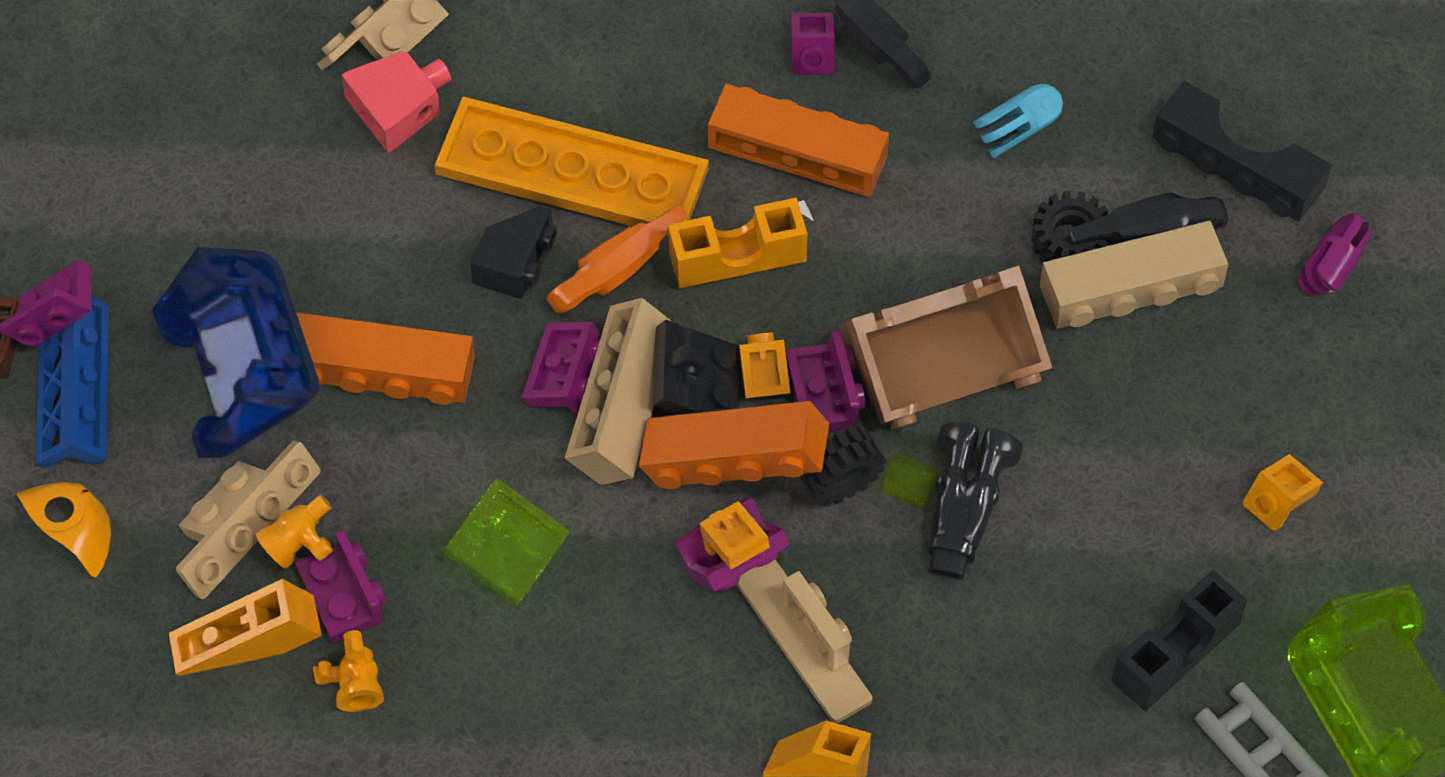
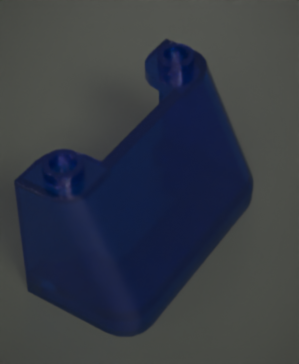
(246, 341)

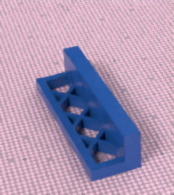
(83, 386)

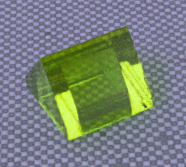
(910, 480)

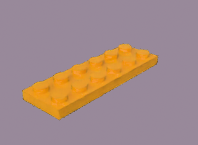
(567, 165)

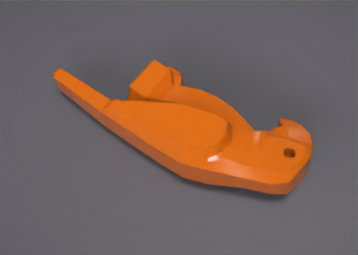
(613, 261)

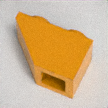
(821, 752)

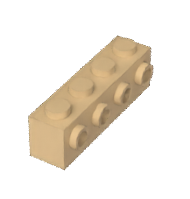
(1133, 275)
(617, 395)

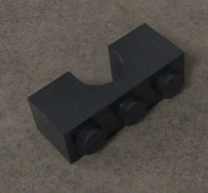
(1163, 658)

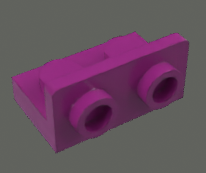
(51, 305)
(562, 365)
(341, 589)

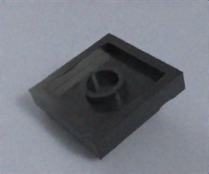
(694, 371)

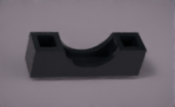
(1282, 179)

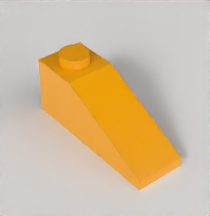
(247, 629)

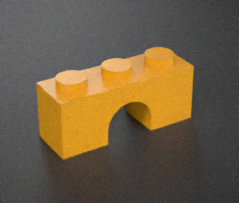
(768, 241)

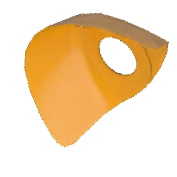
(84, 533)

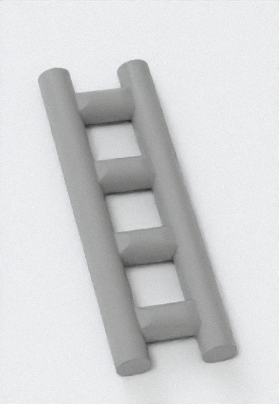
(1279, 738)

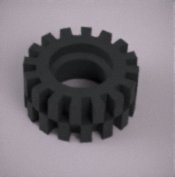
(1064, 211)
(848, 465)

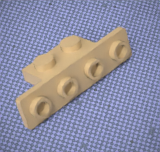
(388, 29)
(238, 509)
(807, 636)

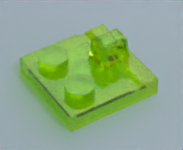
(506, 542)

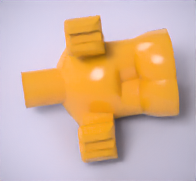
(295, 529)
(355, 675)

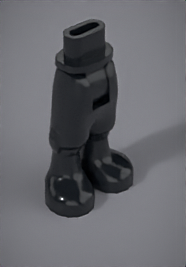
(965, 505)

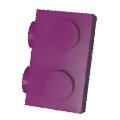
(826, 379)
(712, 570)

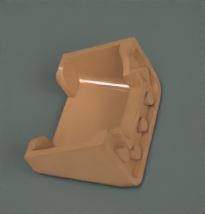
(947, 346)

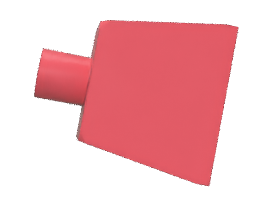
(395, 96)

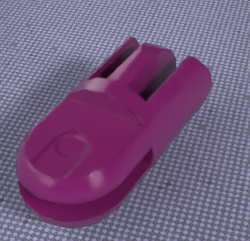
(1335, 256)

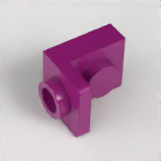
(812, 43)

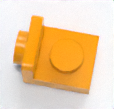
(764, 366)
(1280, 491)
(733, 535)

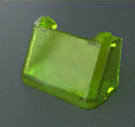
(1373, 683)

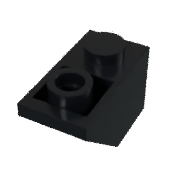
(511, 252)

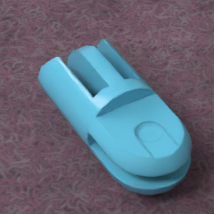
(1026, 112)

